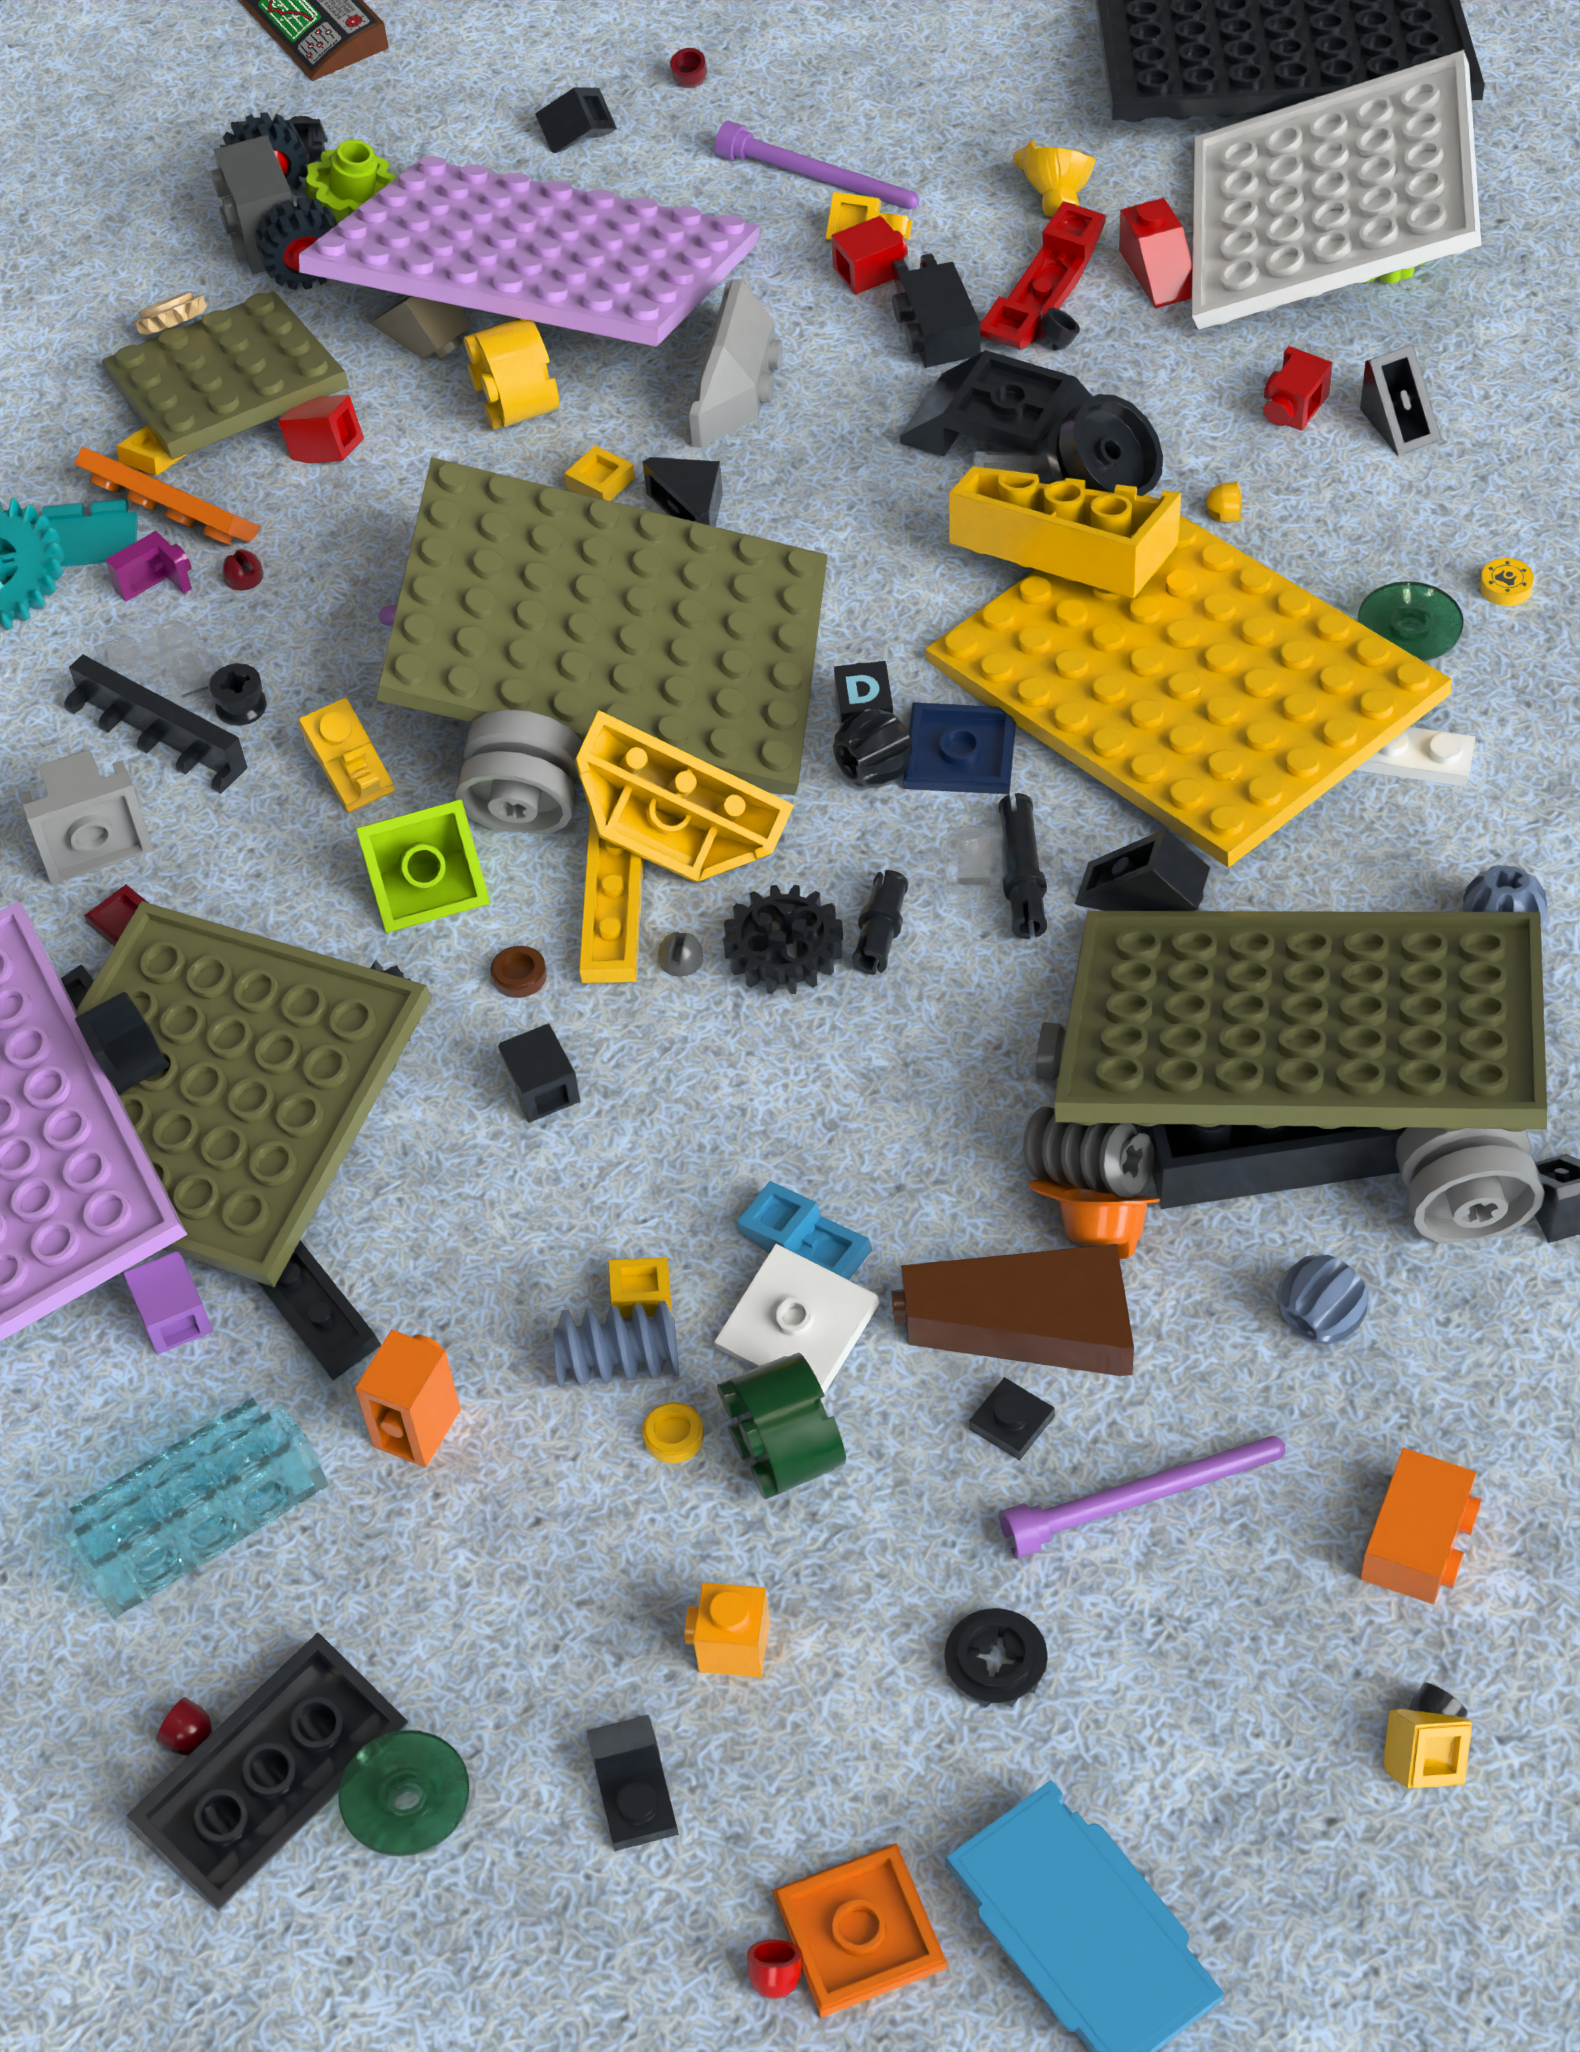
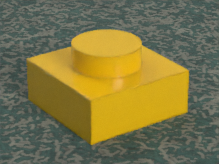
(144, 453)
(599, 474)
(639, 1282)

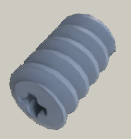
(615, 1343)

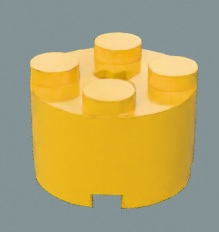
(512, 371)

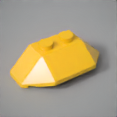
(674, 804)

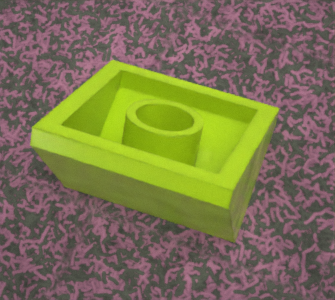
(422, 865)

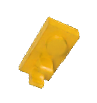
(346, 755)

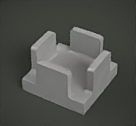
(85, 817)

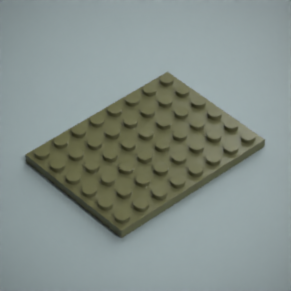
(611, 609)
(1307, 1020)

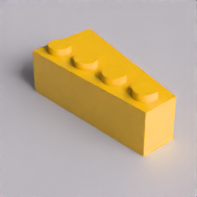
(1064, 528)

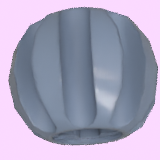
(1505, 891)
(1322, 1299)

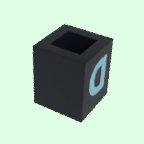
(862, 688)

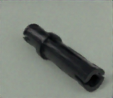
(1024, 881)

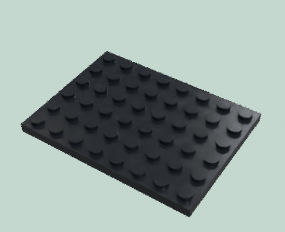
(1265, 53)

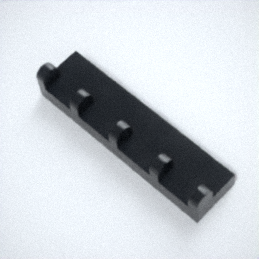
(158, 721)

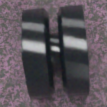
(1101, 443)

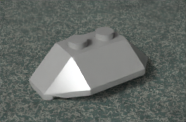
(736, 367)

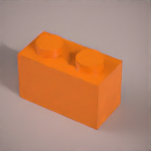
(408, 1397)
(1419, 1527)

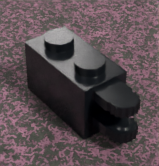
(936, 312)

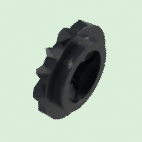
(978, 1635)

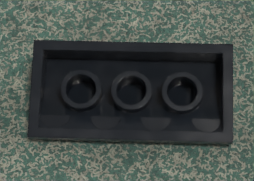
(263, 1772)

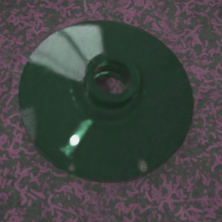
(1417, 607)
(399, 1765)

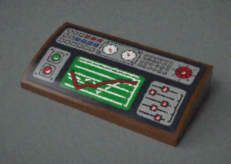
(321, 33)

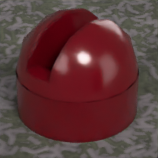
(688, 67)
(234, 573)
(184, 1727)

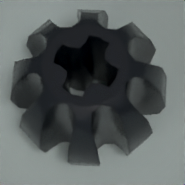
(872, 748)

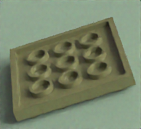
(224, 373)

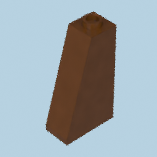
(1023, 1307)

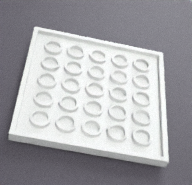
(1334, 191)

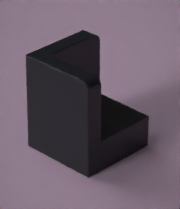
(574, 117)
(121, 1042)
(540, 1072)

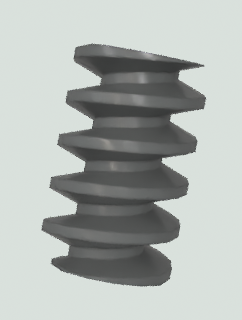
(1088, 1156)

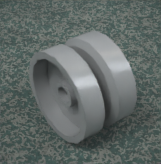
(519, 772)
(1468, 1181)

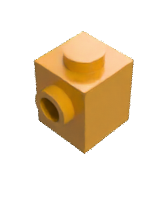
(729, 1629)

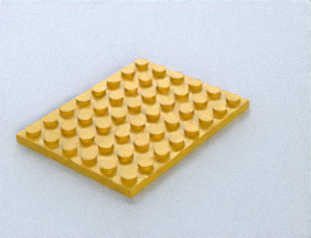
(1201, 698)

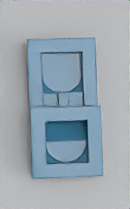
(797, 1225)

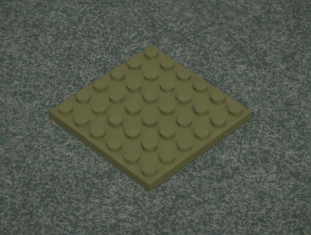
(264, 1076)

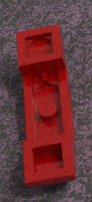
(1049, 279)

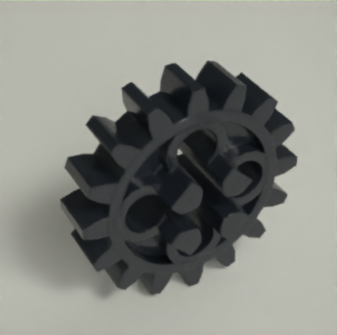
(802, 921)

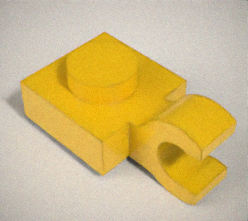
(853, 209)

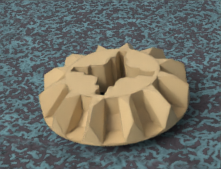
(169, 313)

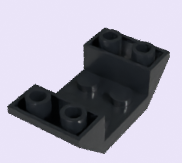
(993, 401)

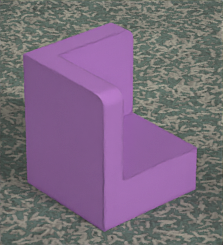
(168, 1302)

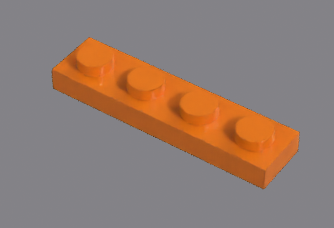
(181, 505)

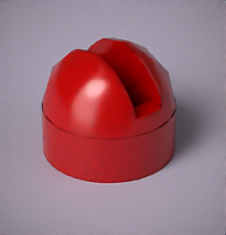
(774, 1967)

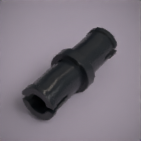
(880, 922)

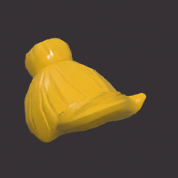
(1054, 173)

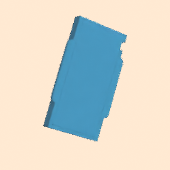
(1084, 1927)

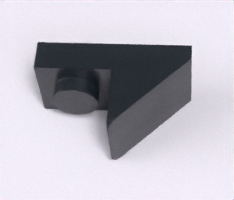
(632, 1782)

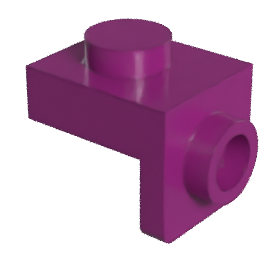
(147, 564)

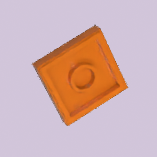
(859, 1930)

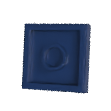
(960, 748)

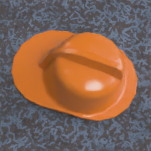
(1098, 1217)

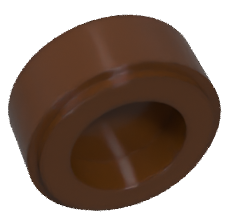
(518, 971)

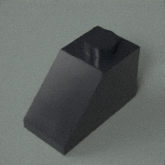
(1145, 876)

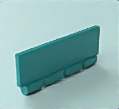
(93, 537)

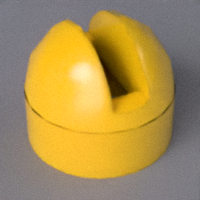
(1225, 502)

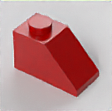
(1156, 251)

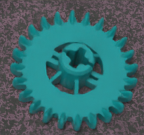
(31, 565)

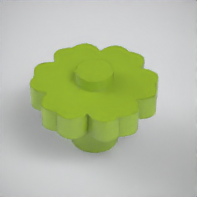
(347, 177)

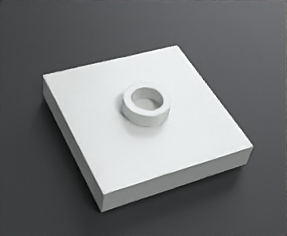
(795, 1310)

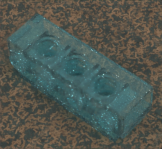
(192, 1503)

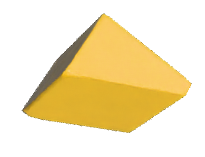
(1426, 1748)

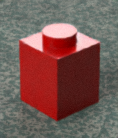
(866, 253)

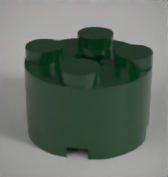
(782, 1424)

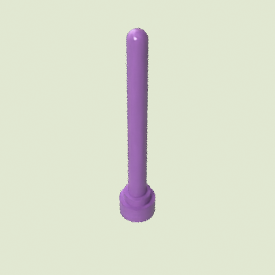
(735, 141)
(1033, 1525)

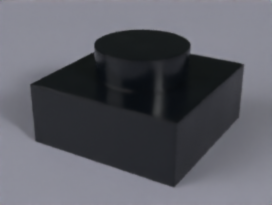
(1011, 1418)

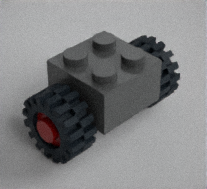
(258, 203)

